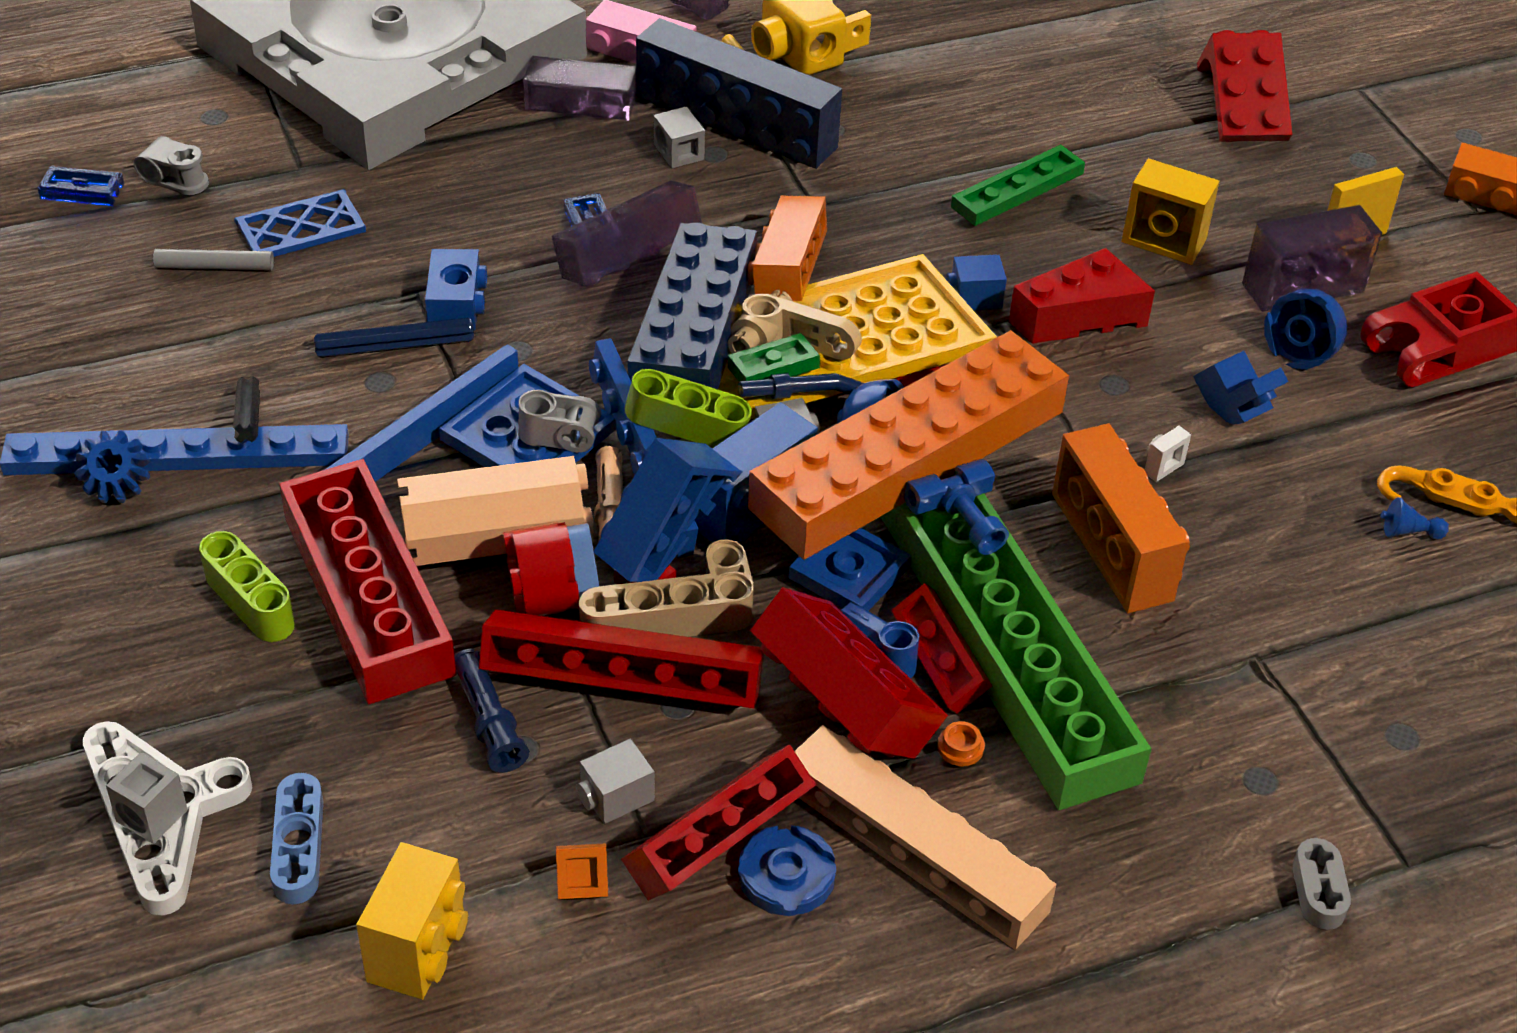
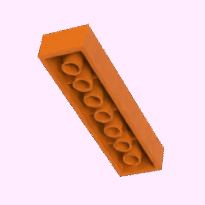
(926, 428)

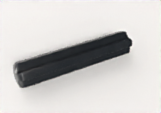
(247, 409)

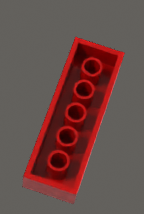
(368, 581)

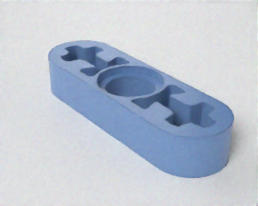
(305, 854)

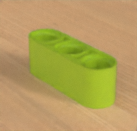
(685, 408)
(247, 586)

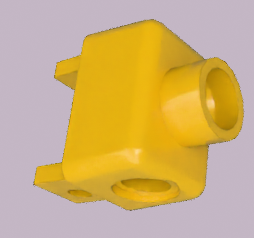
(791, 30)

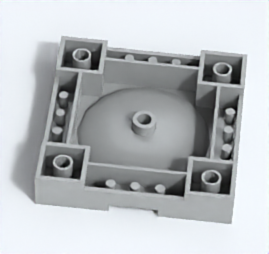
(386, 66)

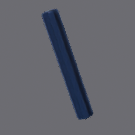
(393, 337)

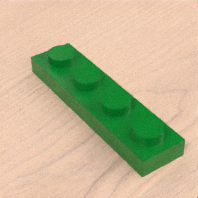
(1017, 185)

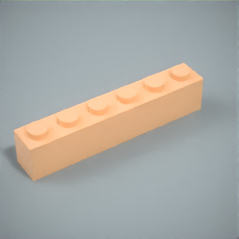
(925, 839)

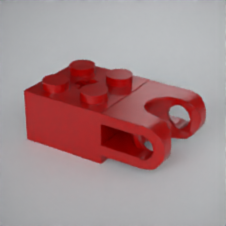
(1445, 329)

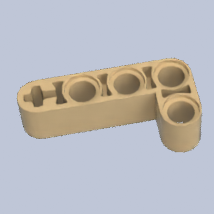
(680, 605)

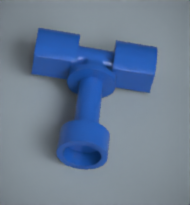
(957, 496)

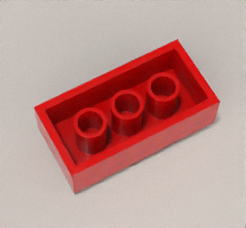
(847, 675)

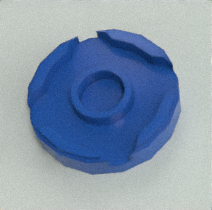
(787, 870)

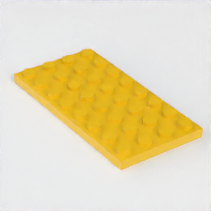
(905, 320)

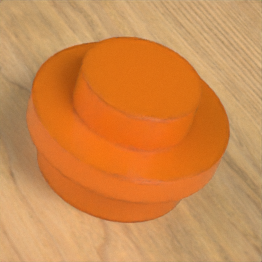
(961, 744)

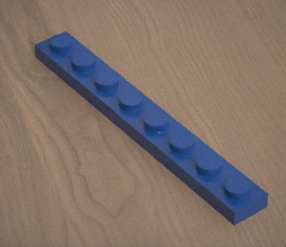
(182, 449)

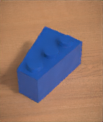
(661, 505)

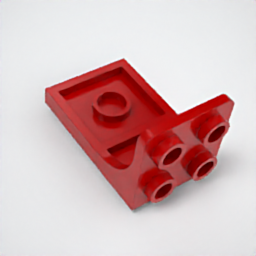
(1248, 85)

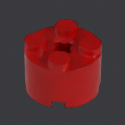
(542, 569)

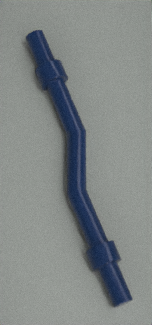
(783, 385)

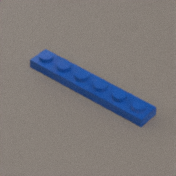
(614, 381)

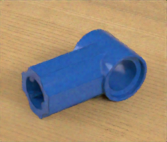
(895, 639)

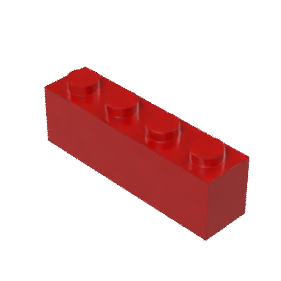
(718, 822)

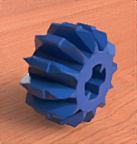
(129, 470)

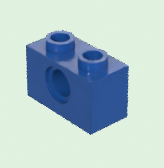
(455, 285)

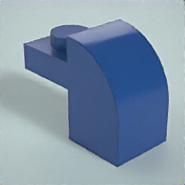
(1235, 389)

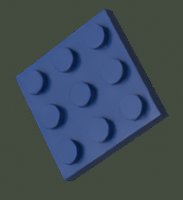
(490, 424)

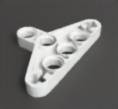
(181, 839)

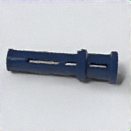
(494, 724)

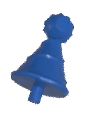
(1404, 519)

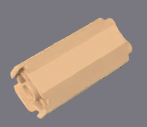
(468, 510)

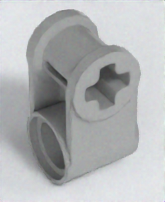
(172, 166)
(554, 421)

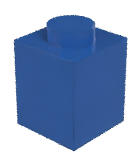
(979, 281)

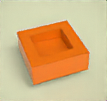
(582, 871)

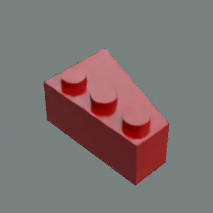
(1080, 297)

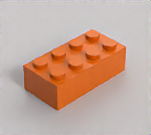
(1120, 518)

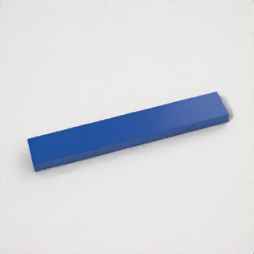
(422, 423)

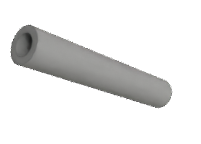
(213, 259)

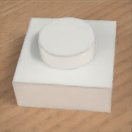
(1167, 453)

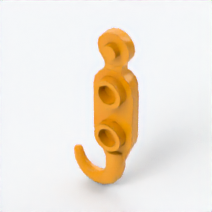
(1450, 488)

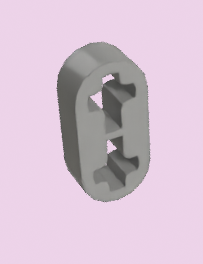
(1331, 882)

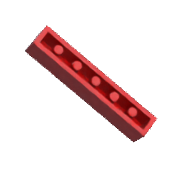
(622, 658)

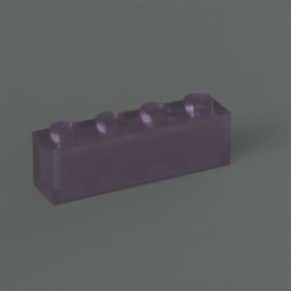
(625, 233)

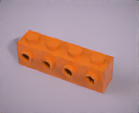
(789, 246)

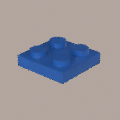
(852, 570)

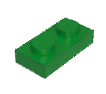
(786, 355)

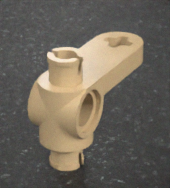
(775, 317)

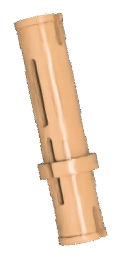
(608, 484)

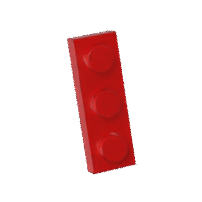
(943, 649)

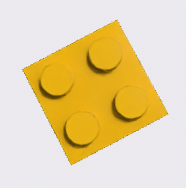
(1170, 211)
(412, 921)

